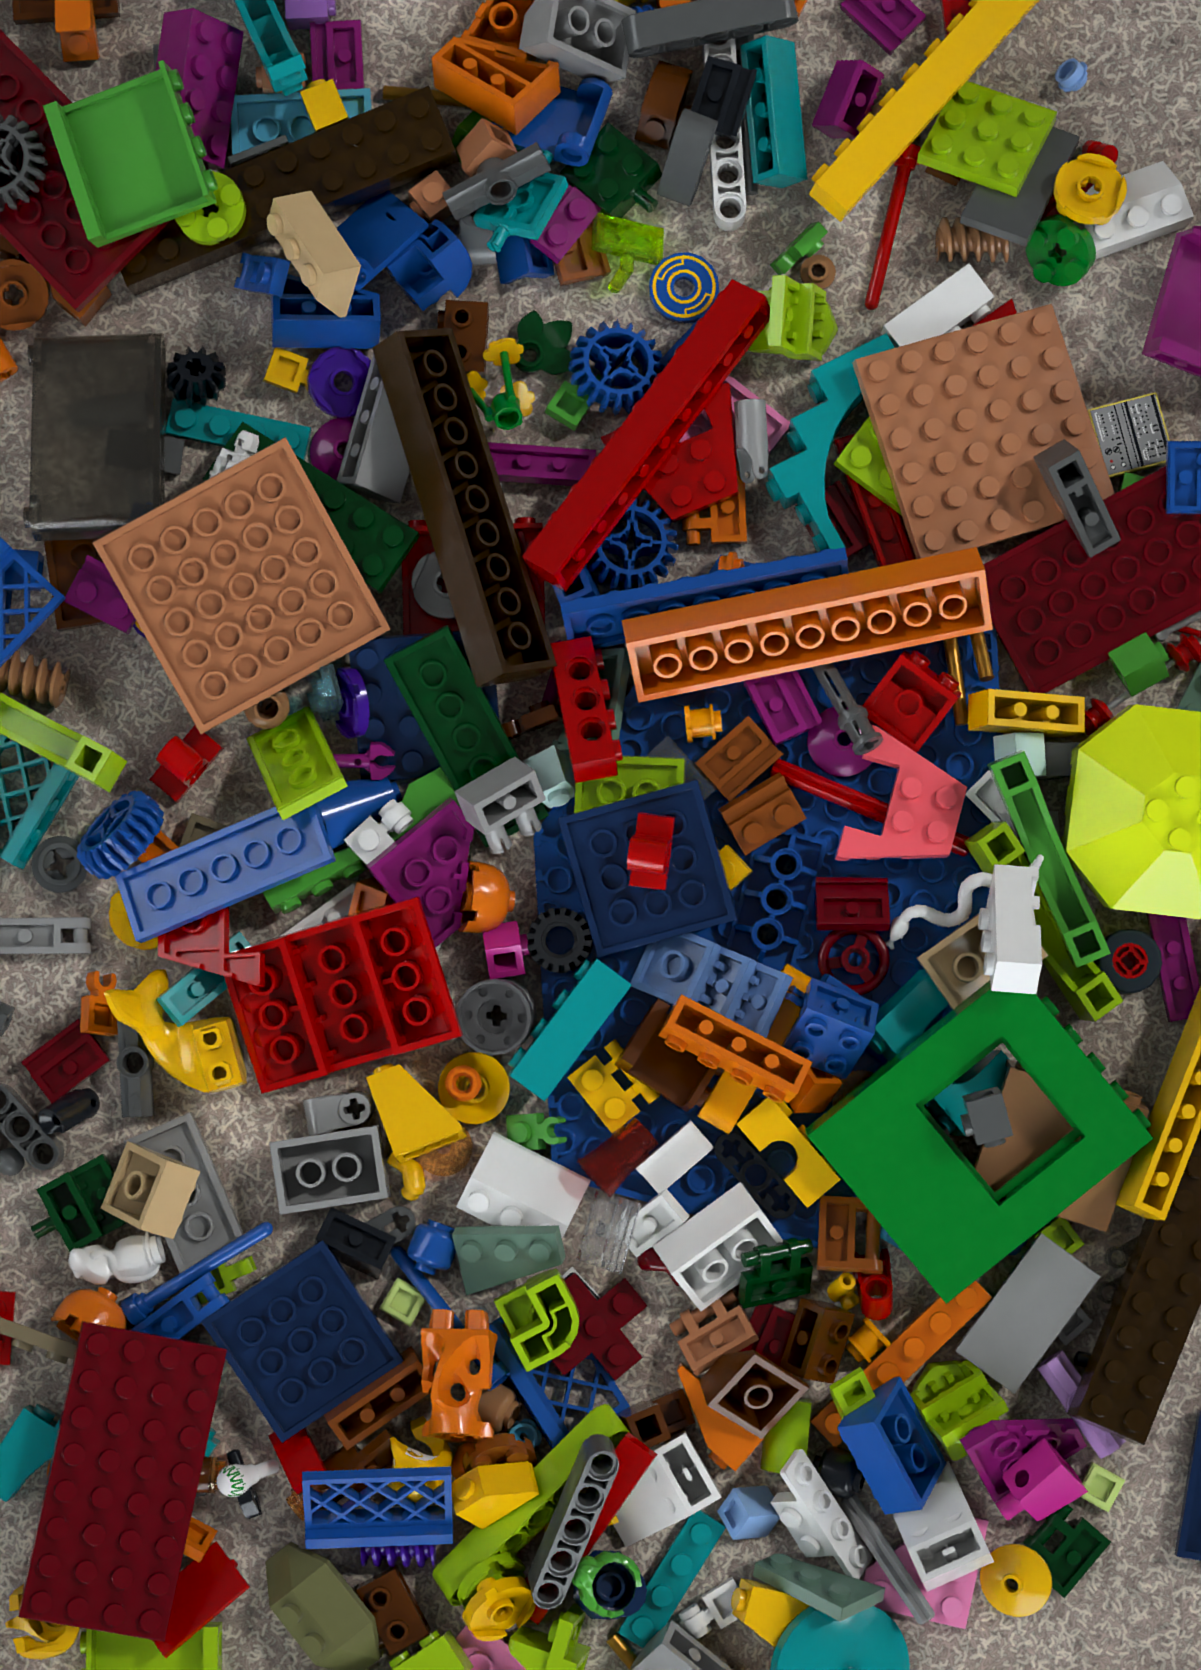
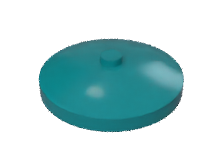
(857, 1643)

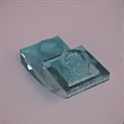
(326, 694)

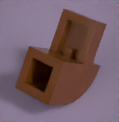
(662, 104)
(658, 1417)

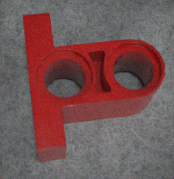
(184, 762)
(650, 851)

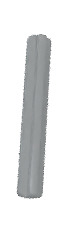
(887, 1559)

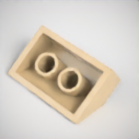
(315, 249)

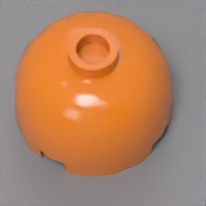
(485, 899)
(90, 1307)

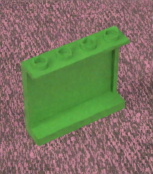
(132, 156)

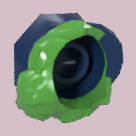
(608, 1585)

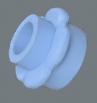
(1071, 75)

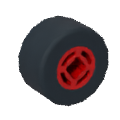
(1118, 964)

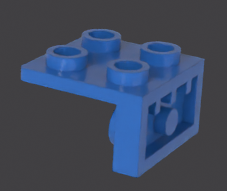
(832, 1028)

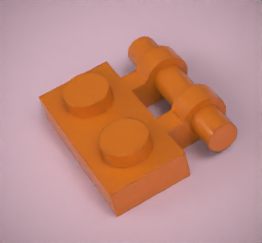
(726, 521)

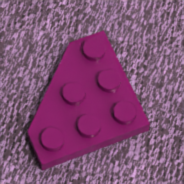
(430, 865)
(1003, 1442)

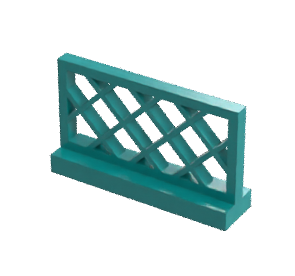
(40, 809)

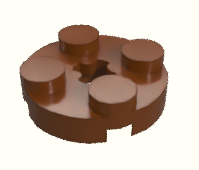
(35, 299)
(500, 1448)

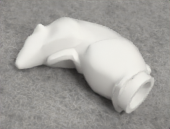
(131, 1261)

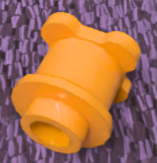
(702, 722)
(866, 1342)

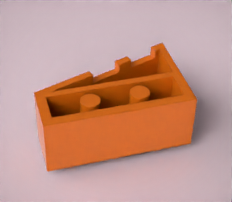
(495, 84)

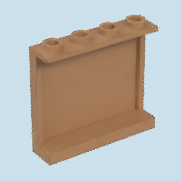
(1035, 1129)

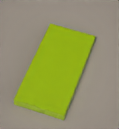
(296, 763)

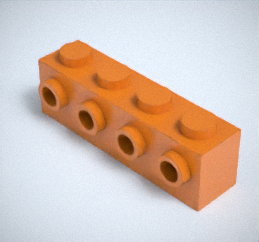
(734, 1049)

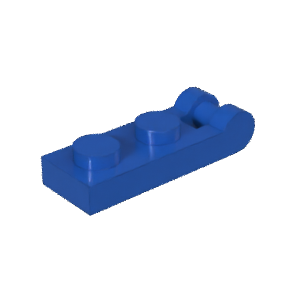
(262, 274)
(184, 1310)

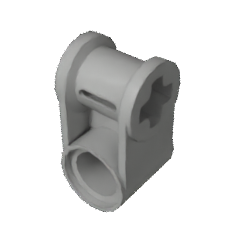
(475, 242)
(331, 1112)

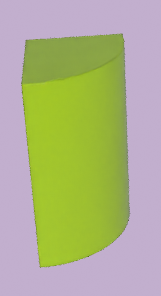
(786, 1436)

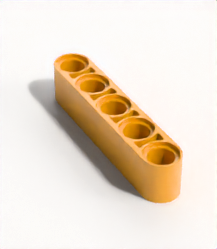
(729, 1097)

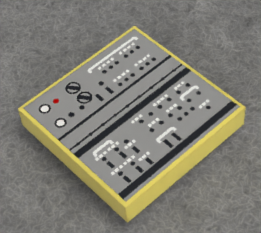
(1131, 434)

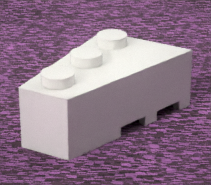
(1010, 930)

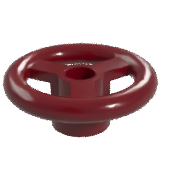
(871, 981)

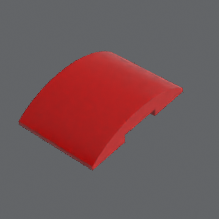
(344, 995)

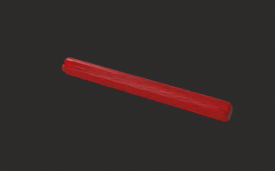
(845, 796)

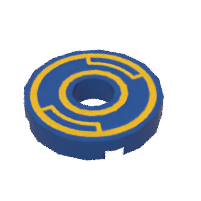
(679, 267)

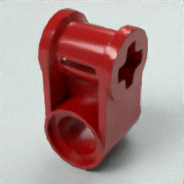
(876, 1285)

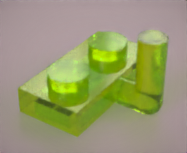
(628, 241)

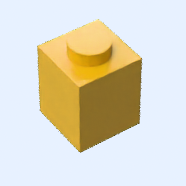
(323, 104)

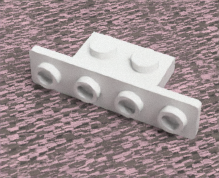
(817, 1518)

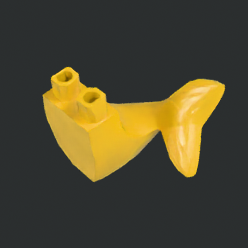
(198, 1054)

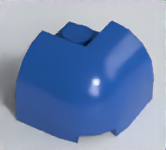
(432, 266)

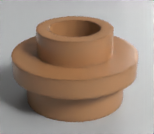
(821, 261)

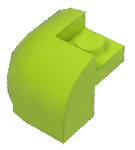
(540, 1318)

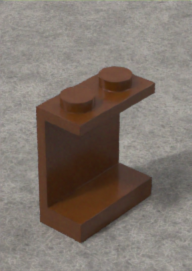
(666, 1071)

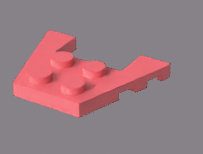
(919, 813)

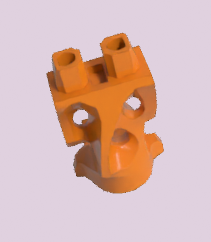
(454, 1351)

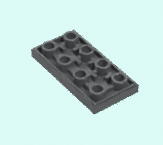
(1018, 216)

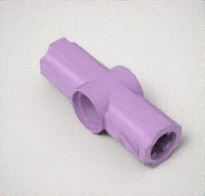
(1064, 1381)

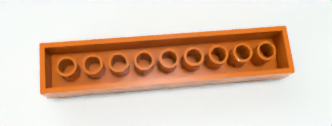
(808, 624)

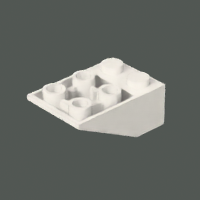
(668, 1491)
(943, 1535)

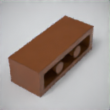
(378, 1401)

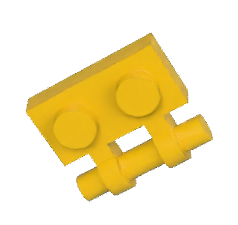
(605, 1094)

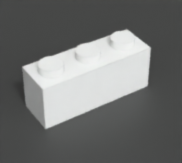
(942, 309)

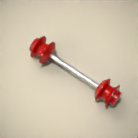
(1179, 657)

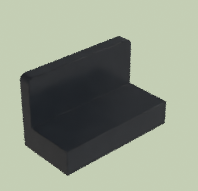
(356, 1242)

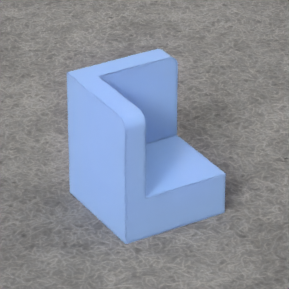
(748, 1512)

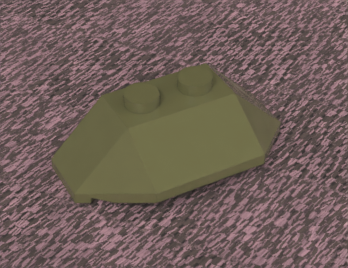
(321, 1610)

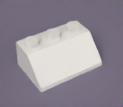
(1151, 208)
(521, 1188)
(709, 1246)

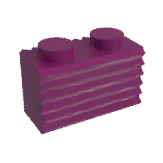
(847, 98)

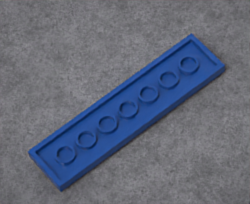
(602, 614)

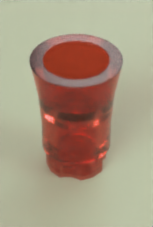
(618, 1156)

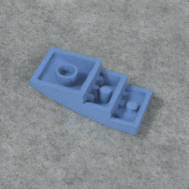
(714, 978)

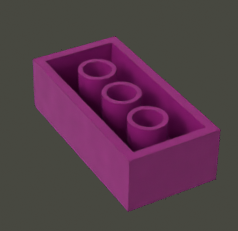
(208, 63)

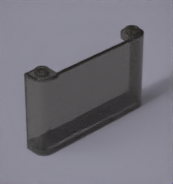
(95, 433)

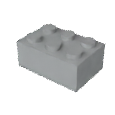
(330, 1169)

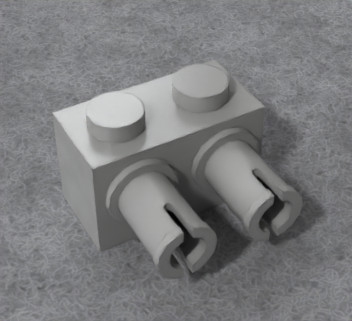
(498, 798)

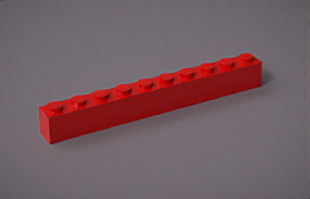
(647, 435)

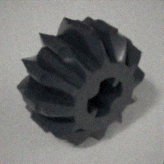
(196, 376)

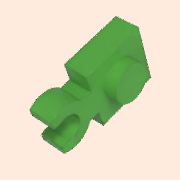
(806, 243)
(567, 406)
(533, 1130)

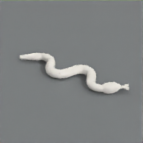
(901, 923)

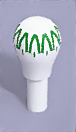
(237, 1478)

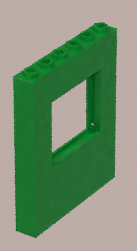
(922, 1181)

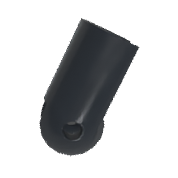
(69, 1111)

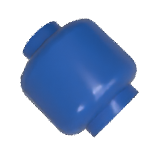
(432, 1247)

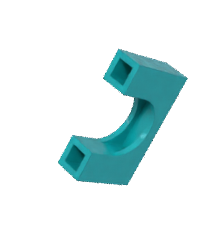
(905, 1020)

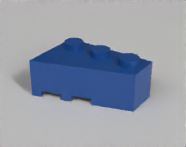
(306, 323)

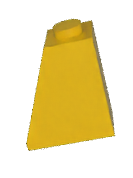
(411, 1114)
(765, 1609)

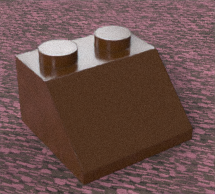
(751, 1390)

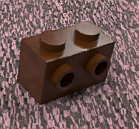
(470, 327)
(817, 1340)
(394, 1609)

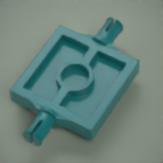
(527, 212)

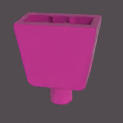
(1039, 1483)

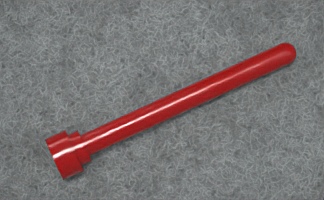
(904, 164)

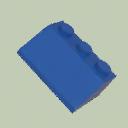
(893, 1448)

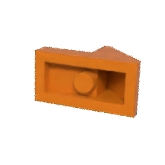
(77, 30)

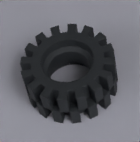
(537, 940)

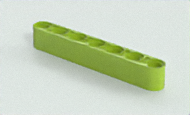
(521, 1525)

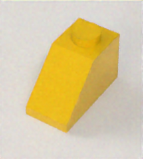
(493, 1491)

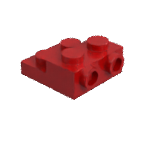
(912, 700)

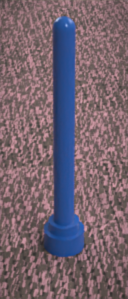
(433, 1298)
(139, 1307)

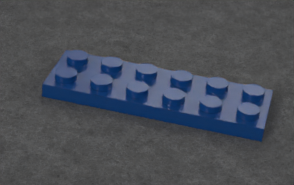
(222, 870)

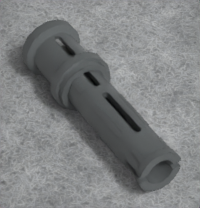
(851, 718)

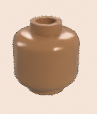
(272, 715)
(499, 1407)

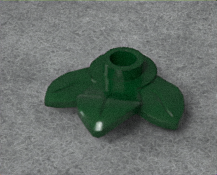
(547, 341)

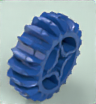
(596, 348)
(643, 545)
(120, 834)

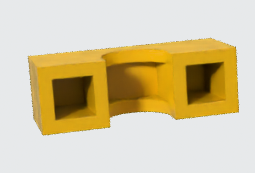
(770, 1123)

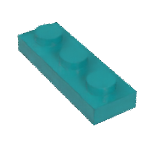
(196, 988)

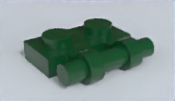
(777, 1281)
(1073, 1553)

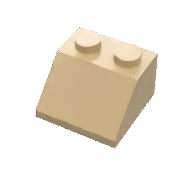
(150, 1190)

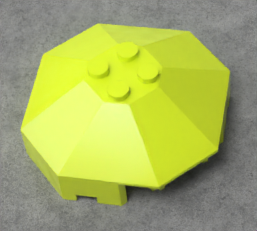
(1138, 811)

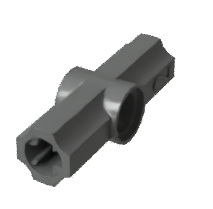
(496, 181)
(136, 1088)

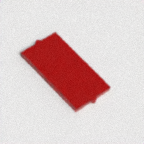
(201, 1595)

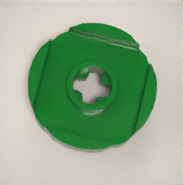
(1048, 264)

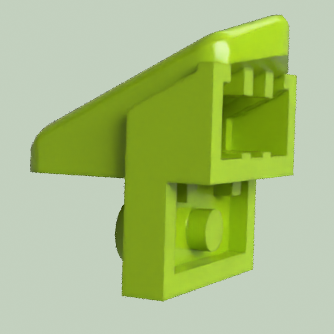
(799, 321)
(954, 1401)
(553, 1650)

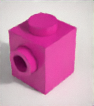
(505, 950)

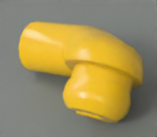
(412, 1177)
(843, 1290)

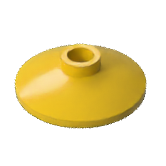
(493, 1094)
(1030, 1573)

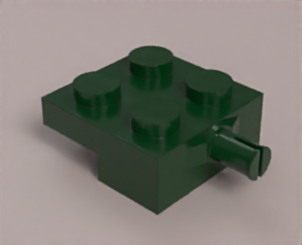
(616, 174)
(76, 1202)

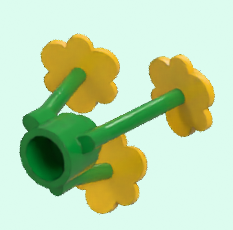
(514, 397)

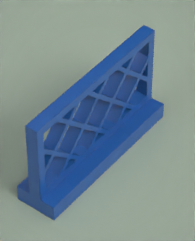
(7, 558)
(533, 1394)
(377, 1523)

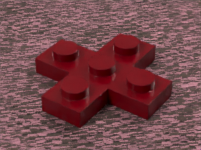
(600, 1328)

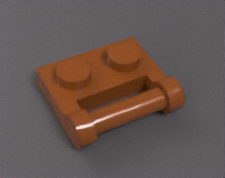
(837, 1237)

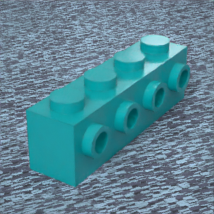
(774, 113)
(569, 1029)

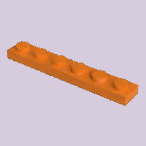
(911, 1348)

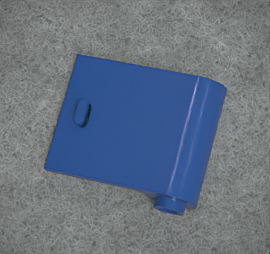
(569, 123)
(376, 237)

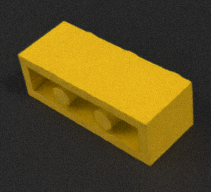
(1026, 713)

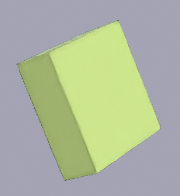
(403, 1302)
(1101, 1486)

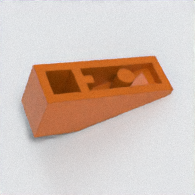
(727, 1440)

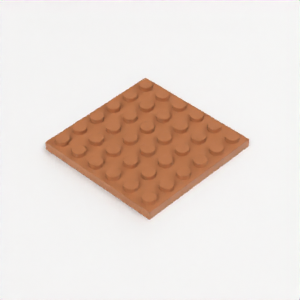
(967, 419)
(242, 585)

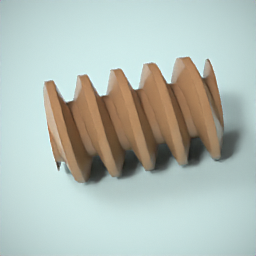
(967, 240)
(34, 679)

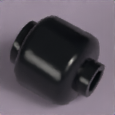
(839, 1472)

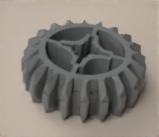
(16, 136)

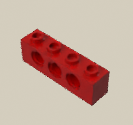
(588, 758)

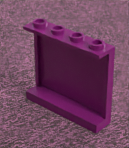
(1176, 320)

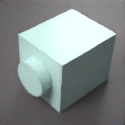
(1031, 743)
(554, 775)

